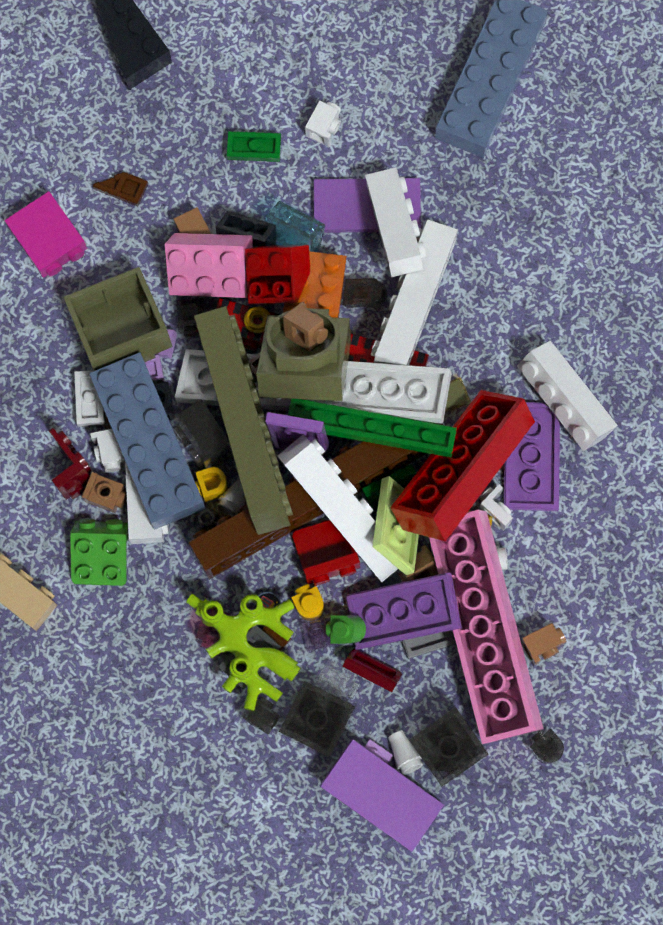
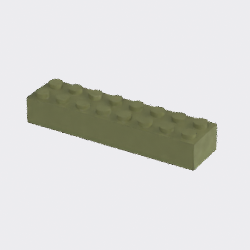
(244, 420)

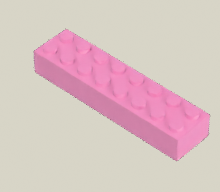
(489, 635)

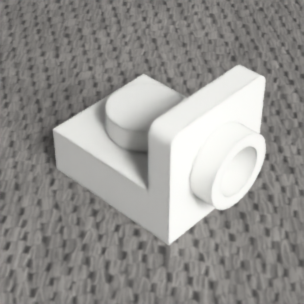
(499, 511)

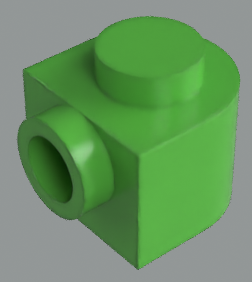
(345, 629)

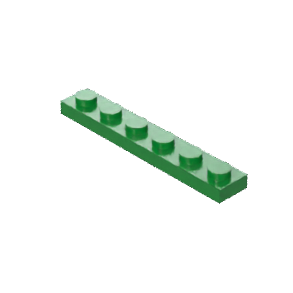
(377, 427)

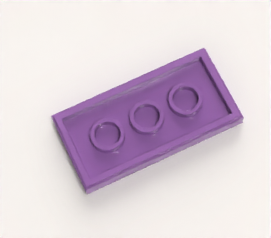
(347, 207)
(287, 429)
(534, 465)
(406, 610)
(381, 795)

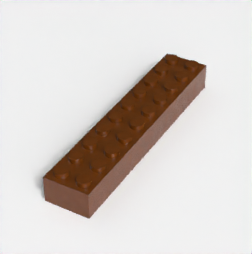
(236, 536)

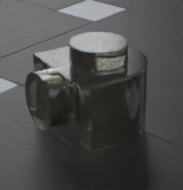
(262, 717)
(546, 747)

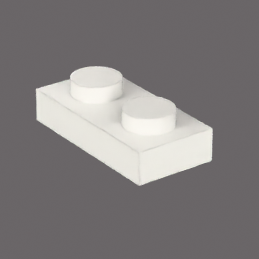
(88, 405)

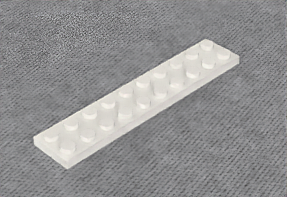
(372, 387)

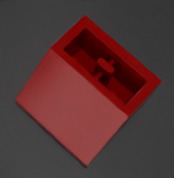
(276, 273)

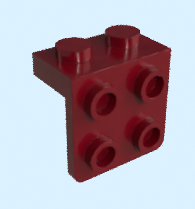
(74, 478)

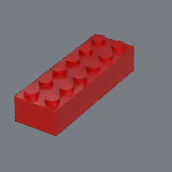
(451, 485)

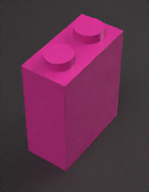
(46, 235)

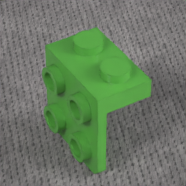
(99, 552)

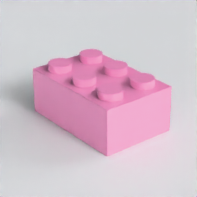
(207, 265)

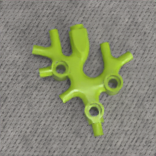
(233, 639)

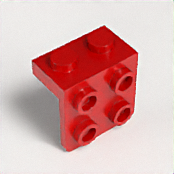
(324, 553)

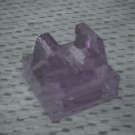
(316, 635)

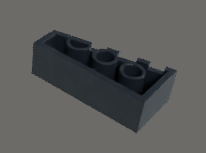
(134, 40)

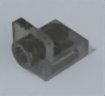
(364, 293)
(186, 311)

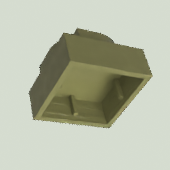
(118, 320)
(294, 372)

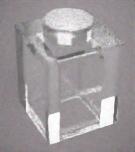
(338, 681)

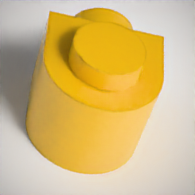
(211, 483)
(308, 602)

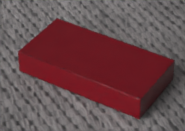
(372, 670)

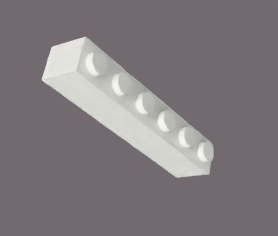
(415, 297)
(336, 500)

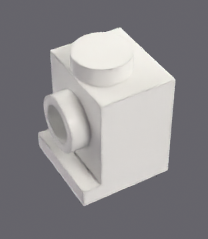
(323, 123)
(107, 450)

